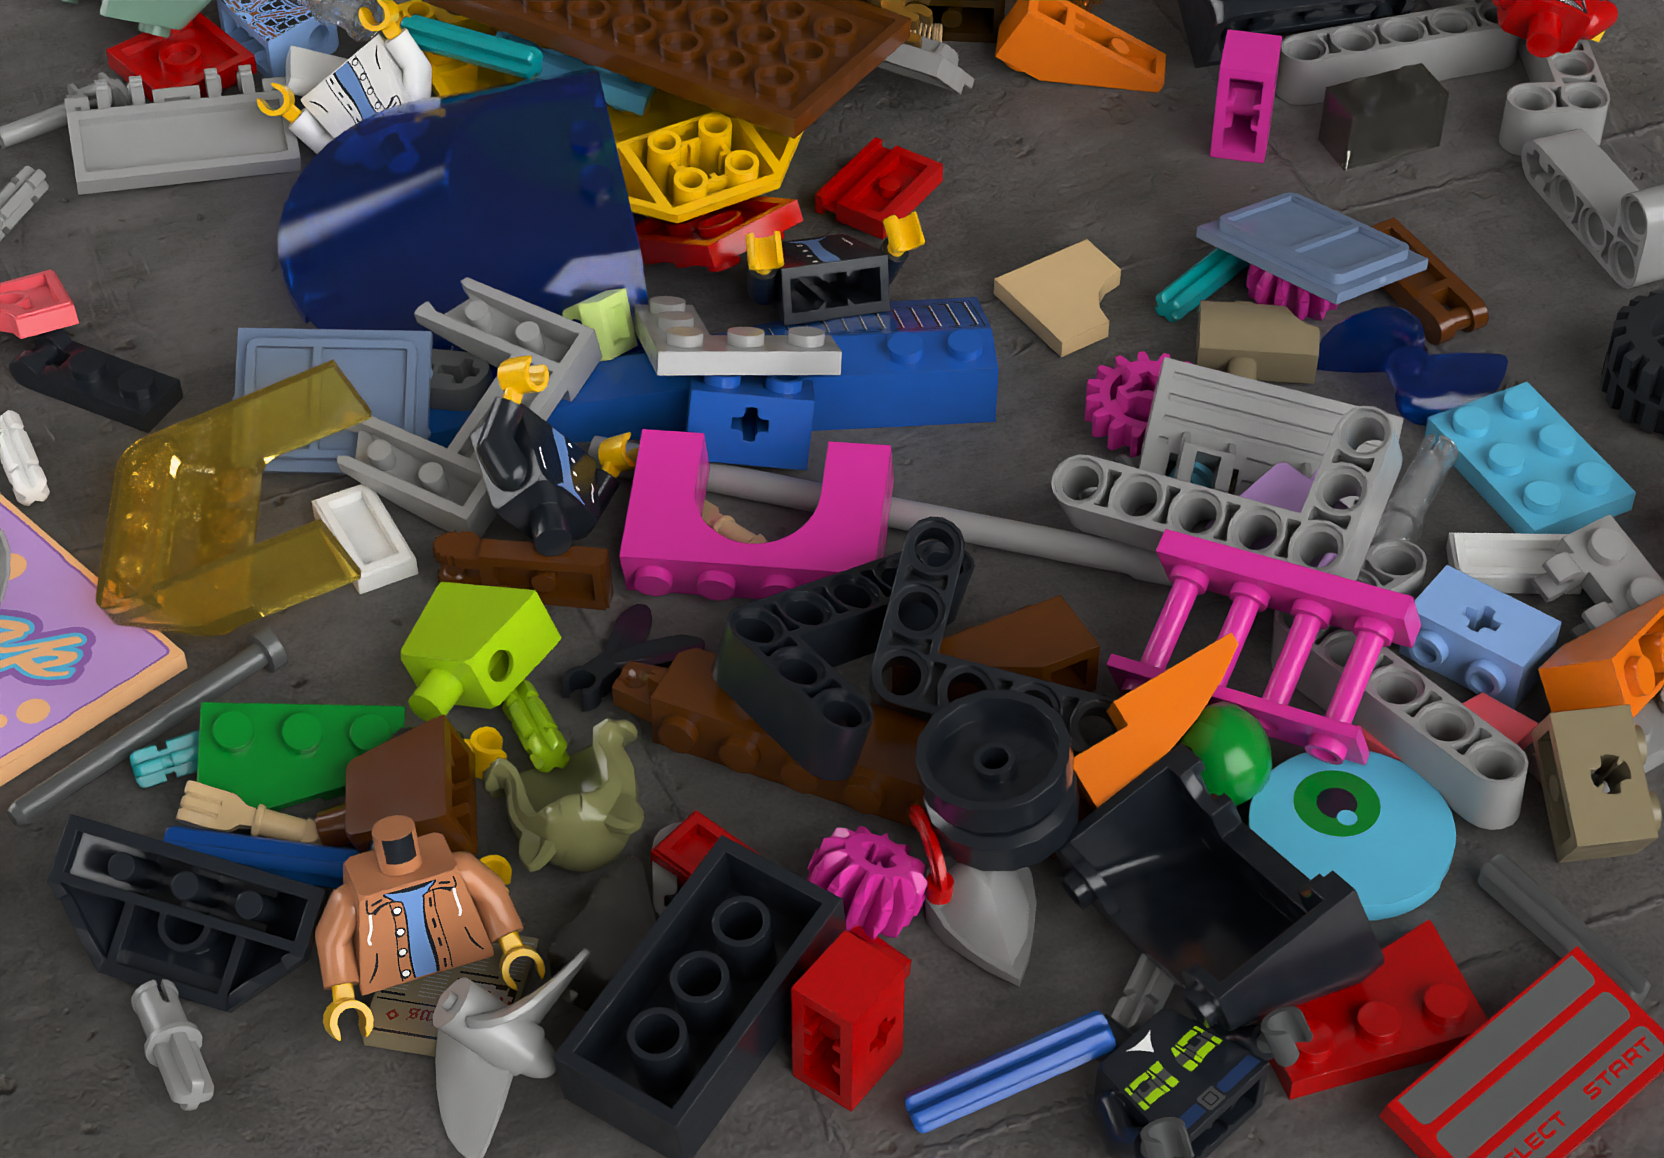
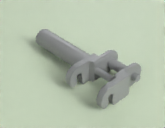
(56, 116)

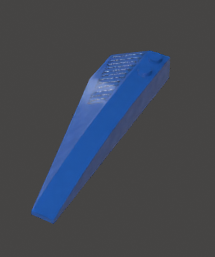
(897, 370)

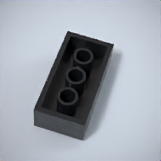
(699, 1000)

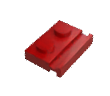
(877, 186)

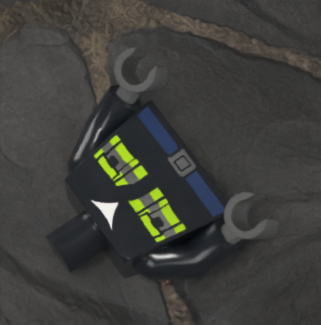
(1185, 1085)

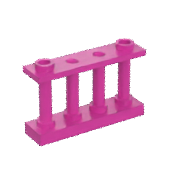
(1313, 601)

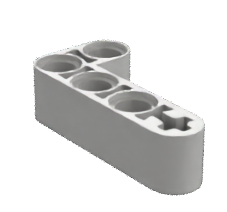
(1561, 96)
(1600, 205)

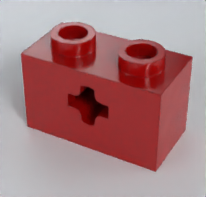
(848, 1019)

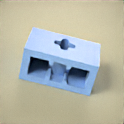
(1481, 637)

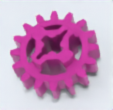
(1122, 400)

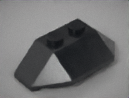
(181, 914)

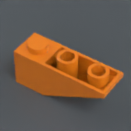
(1610, 663)

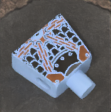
(271, 27)

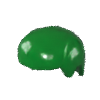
(1232, 751)

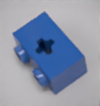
(780, 426)

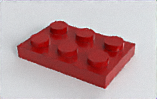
(718, 236)

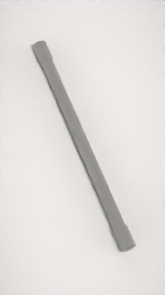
(904, 513)

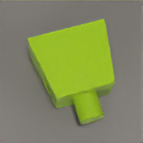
(475, 646)

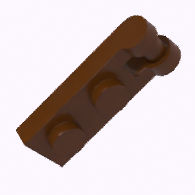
(1430, 289)

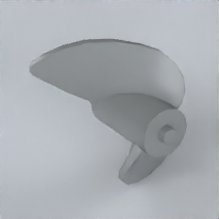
(482, 1049)

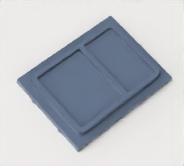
(1313, 247)
(384, 366)

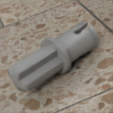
(173, 1044)

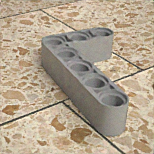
(1449, 40)
(1243, 520)
(1412, 716)

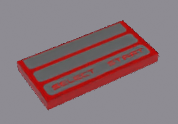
(1535, 1072)

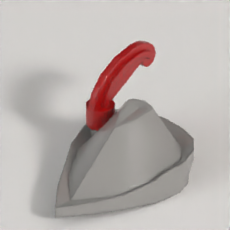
(978, 911)

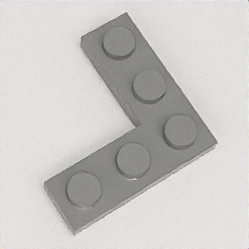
(682, 345)

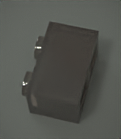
(1383, 116)

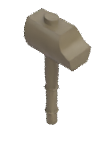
(1256, 343)

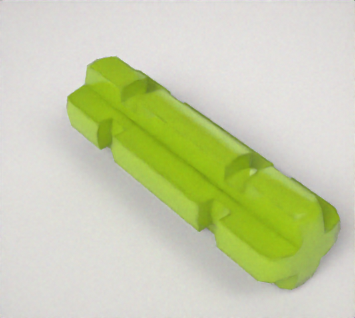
(536, 728)

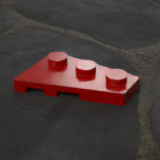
(1393, 1020)

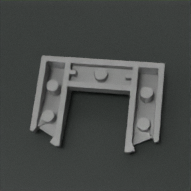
(447, 482)

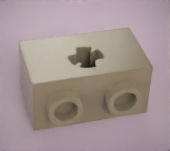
(1580, 815)

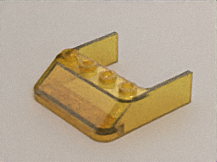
(188, 511)

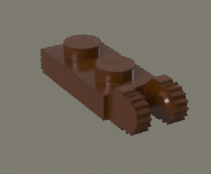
(571, 579)

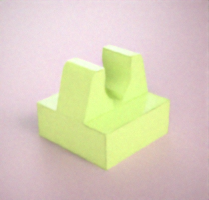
(610, 318)

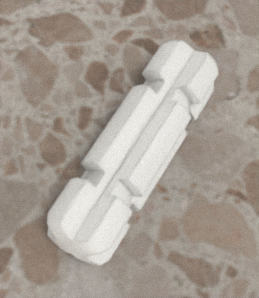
(21, 461)

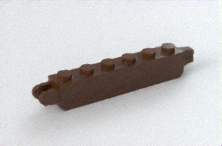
(701, 719)

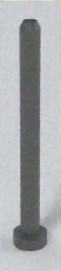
(263, 651)

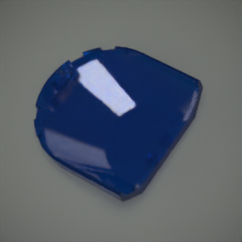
(459, 185)

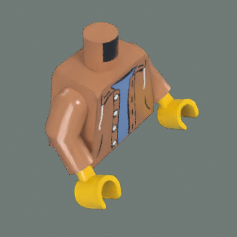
(411, 915)

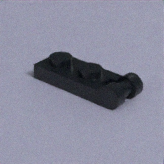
(96, 381)

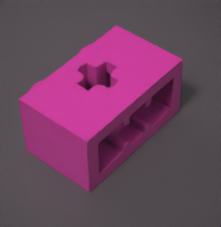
(1245, 96)

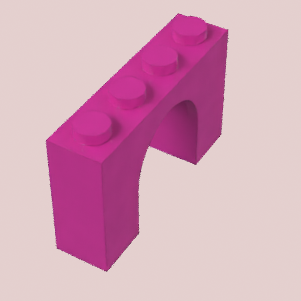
(675, 551)

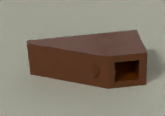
(1034, 641)

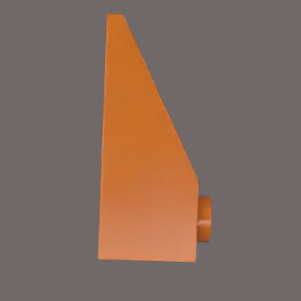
(1075, 47)

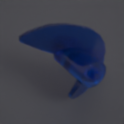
(1393, 343)

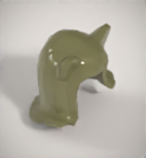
(574, 813)

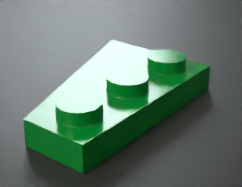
(287, 750)

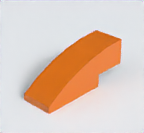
(1151, 722)

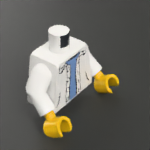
(368, 82)

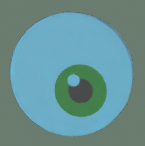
(1365, 822)

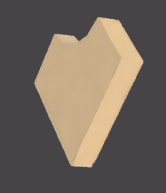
(1062, 296)

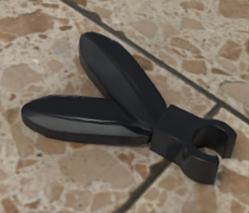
(625, 644)

